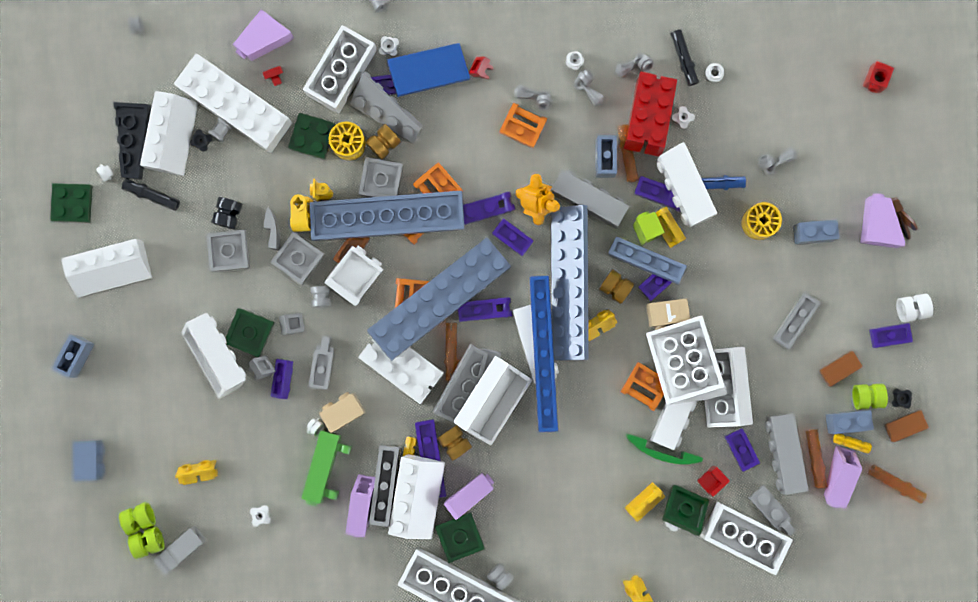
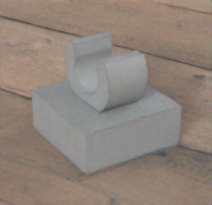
(261, 367)

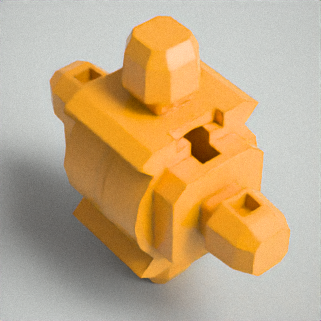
(537, 199)

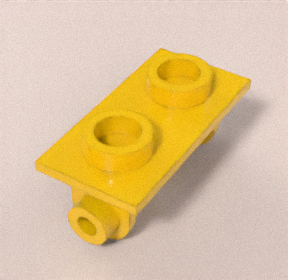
(320, 191)
(673, 233)
(604, 320)
(188, 473)
(644, 502)
(635, 588)

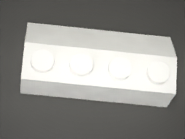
(169, 133)
(686, 186)
(107, 267)
(734, 407)
(416, 497)

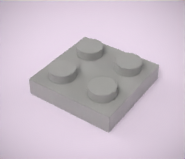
(380, 178)
(227, 250)
(297, 258)

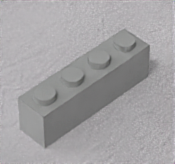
(598, 201)
(787, 454)
(384, 485)

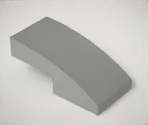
(271, 224)

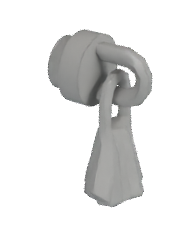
(645, 64)
(587, 77)
(542, 101)
(767, 161)

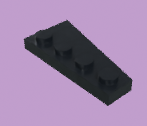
(132, 126)

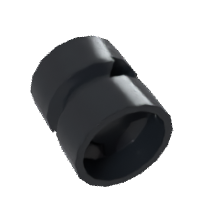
(226, 213)

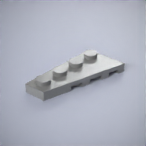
(378, 105)
(462, 383)

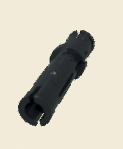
(687, 65)
(143, 191)

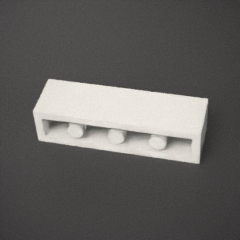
(524, 325)
(671, 423)

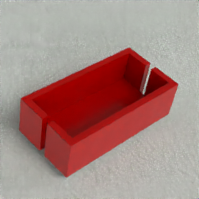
(650, 114)

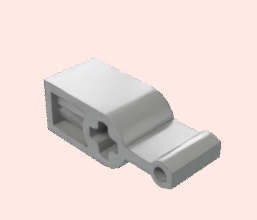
(179, 550)

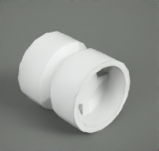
(917, 307)

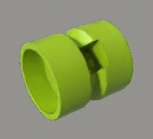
(867, 396)
(134, 519)
(142, 543)

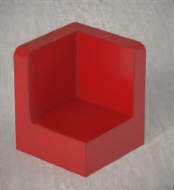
(713, 480)

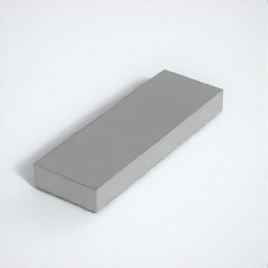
(796, 321)

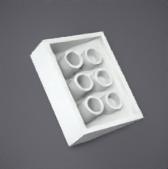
(686, 362)

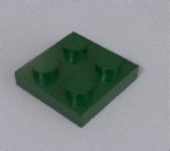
(311, 136)
(71, 203)
(249, 332)
(685, 510)
(459, 537)

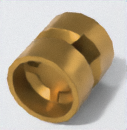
(381, 143)
(616, 286)
(454, 442)

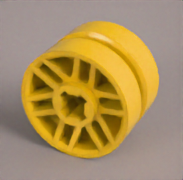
(338, 137)
(766, 213)

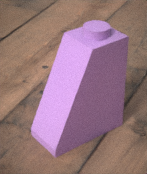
(261, 37)
(881, 223)
(842, 477)
(469, 495)
(360, 506)

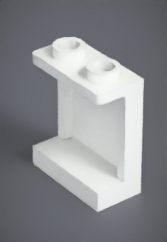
(354, 274)

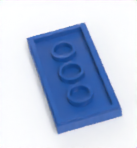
(428, 69)

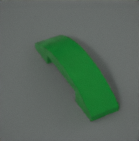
(685, 458)

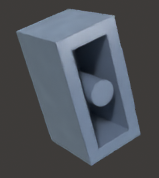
(606, 156)
(816, 232)
(72, 356)
(849, 421)
(88, 460)

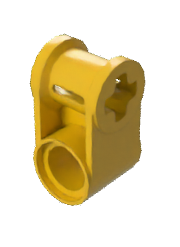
(300, 213)

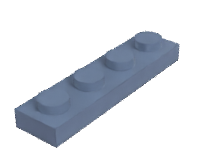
(647, 260)

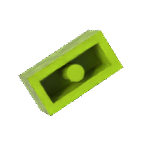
(647, 227)

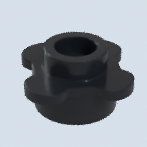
(195, 142)
(907, 398)

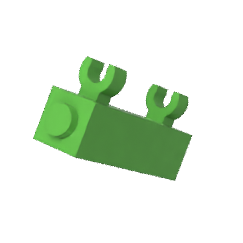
(321, 468)

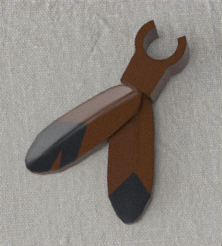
(904, 219)

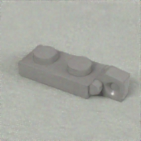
(322, 365)
(772, 510)

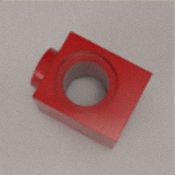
(883, 71)

